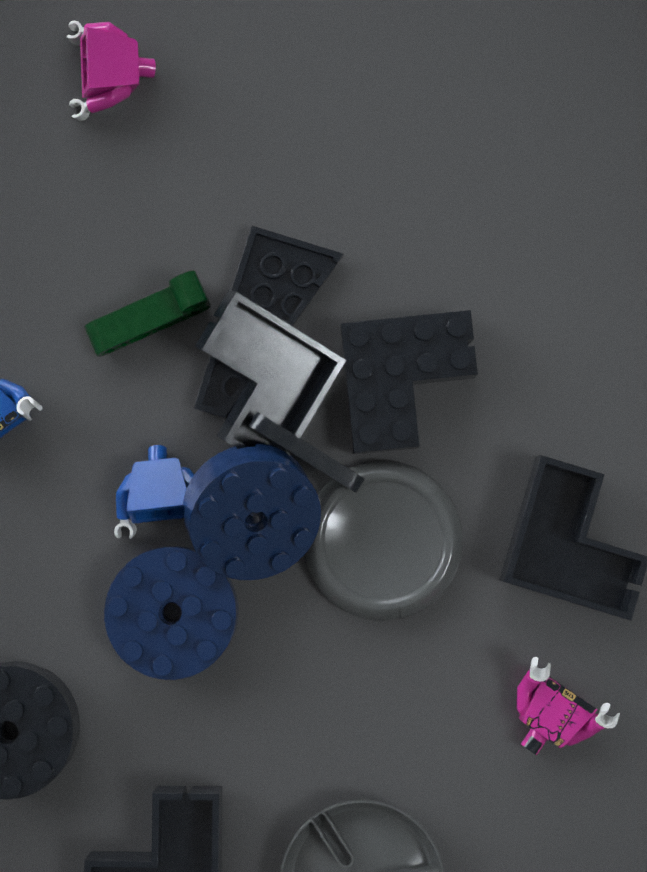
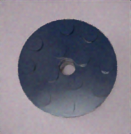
(251, 512)
(145, 634)

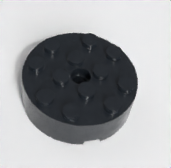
(46, 728)

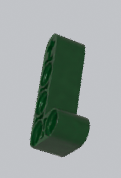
(149, 315)

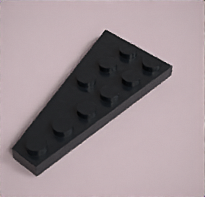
(279, 277)

